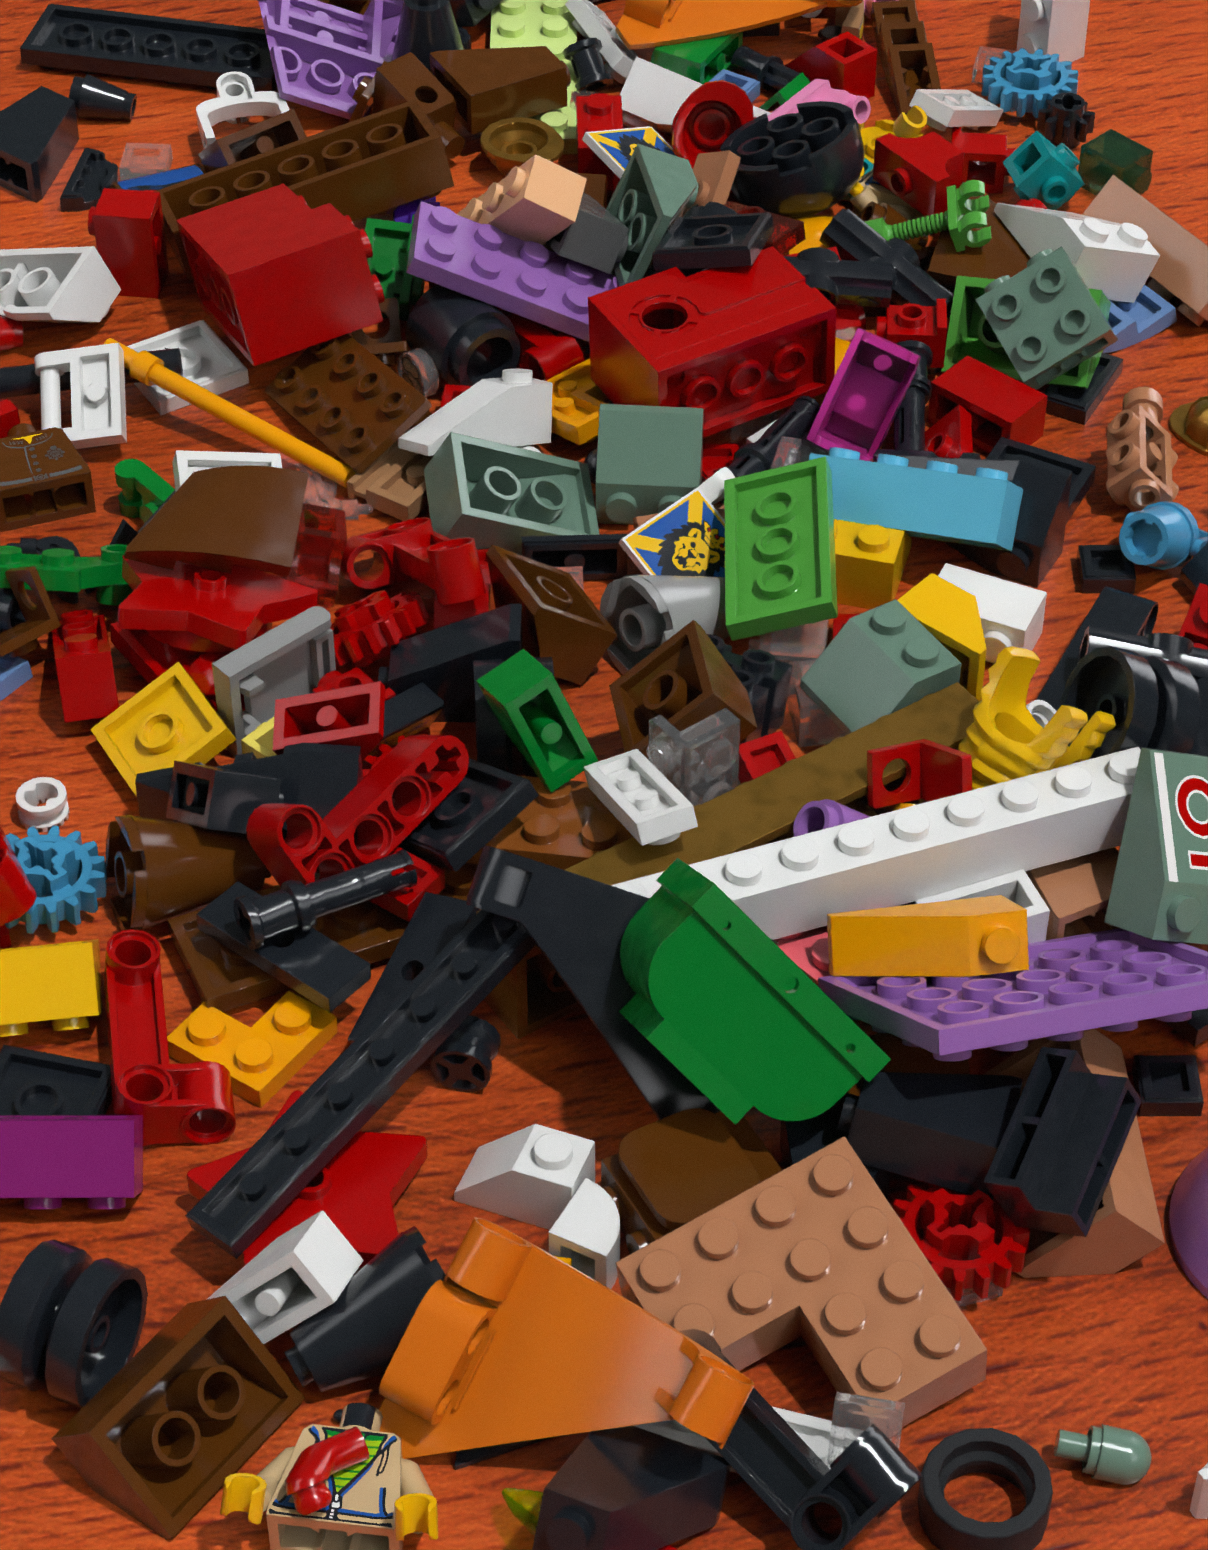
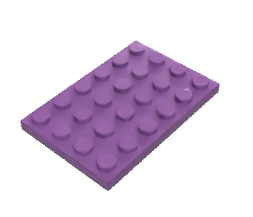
(1070, 987)

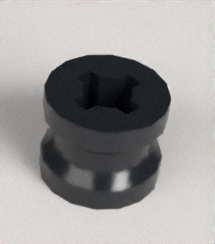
(466, 1056)

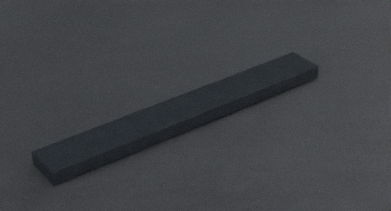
(359, 1082)

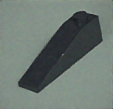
(1040, 519)
(308, 774)

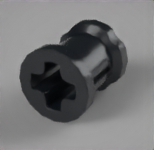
(588, 65)

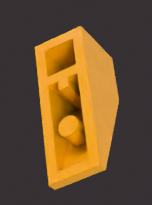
(930, 939)

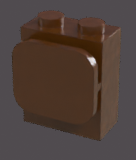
(681, 1171)

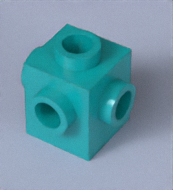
(1044, 171)

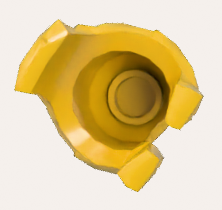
(1008, 739)

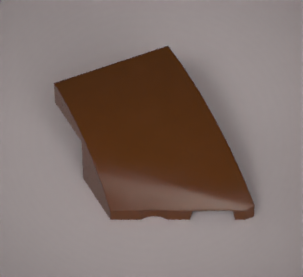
(997, 258)
(227, 519)

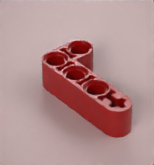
(417, 769)

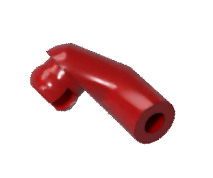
(318, 1464)

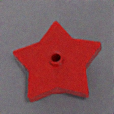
(208, 607)
(352, 1189)

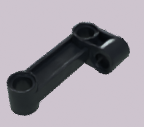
(793, 1479)

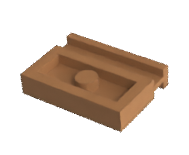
(393, 483)

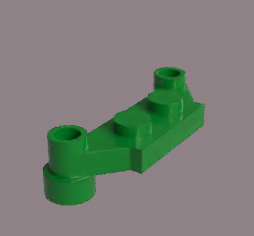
(69, 573)

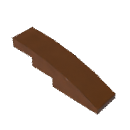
(903, 51)

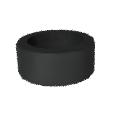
(993, 1453)

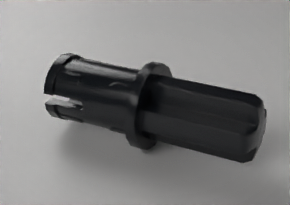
(767, 70)

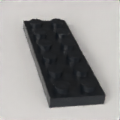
(147, 47)

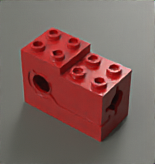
(281, 272)
(714, 341)

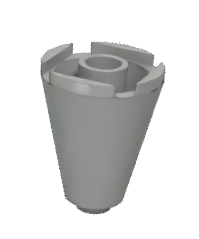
(655, 607)

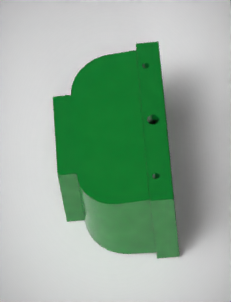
(736, 1006)

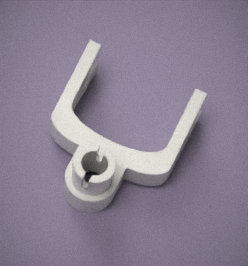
(234, 100)

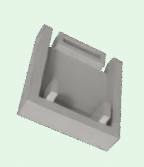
(272, 667)

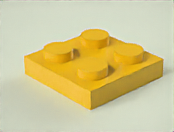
(163, 725)

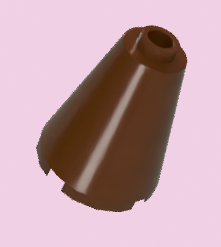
(174, 868)

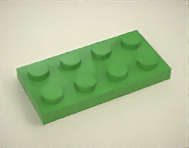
(779, 549)

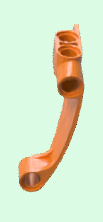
(682, 21)
(539, 1352)

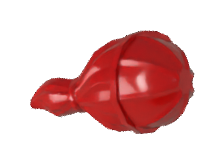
(709, 119)

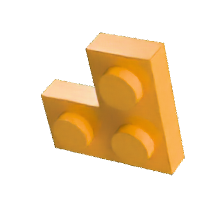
(576, 404)
(257, 1056)

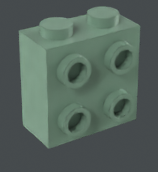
(1045, 318)

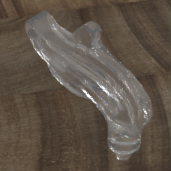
(324, 493)

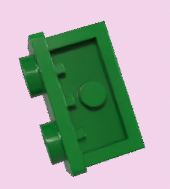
(389, 263)

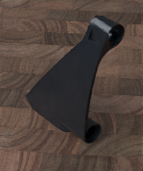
(581, 934)

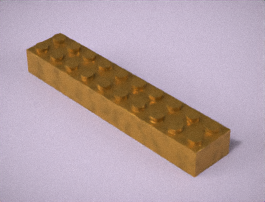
(740, 820)

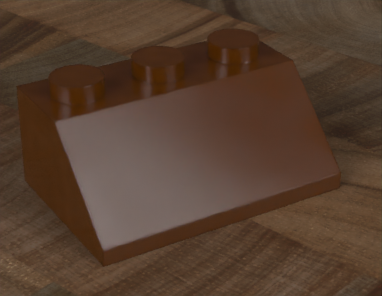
(180, 1416)

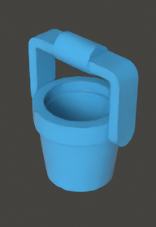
(1161, 536)

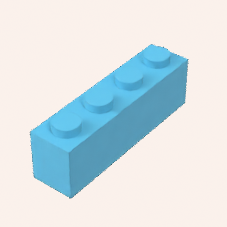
(927, 501)

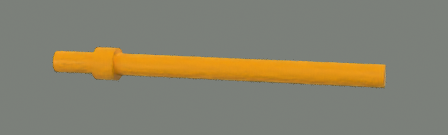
(151, 371)

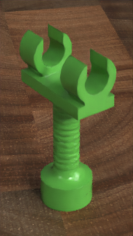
(953, 219)

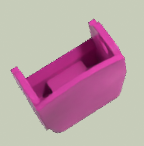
(864, 395)

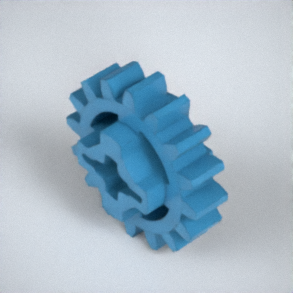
(1027, 80)
(63, 873)

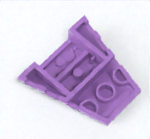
(327, 50)

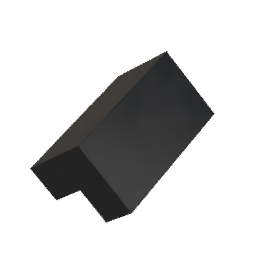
(1061, 1144)

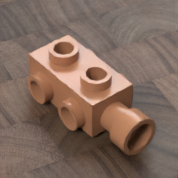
(1140, 452)

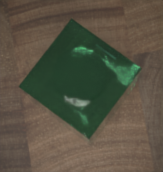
(1118, 156)

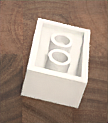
(1104, 252)

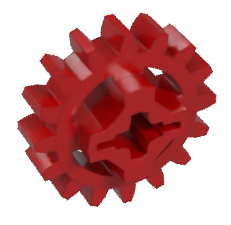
(373, 624)
(961, 1237)

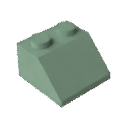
(646, 459)
(878, 667)

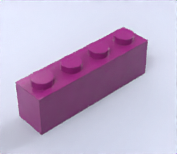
(71, 1158)

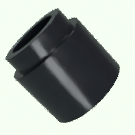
(462, 336)

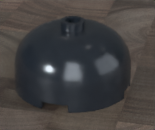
(798, 159)

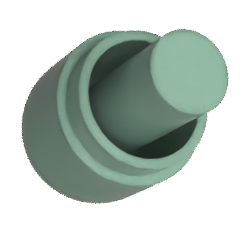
(1106, 1453)

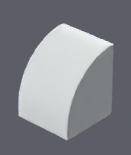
(589, 1233)

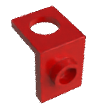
(931, 772)

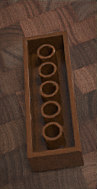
(355, 167)

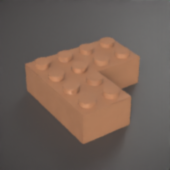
(818, 1261)

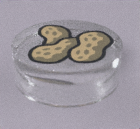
(419, 371)

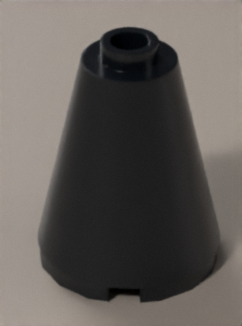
(426, 28)
(368, 1319)

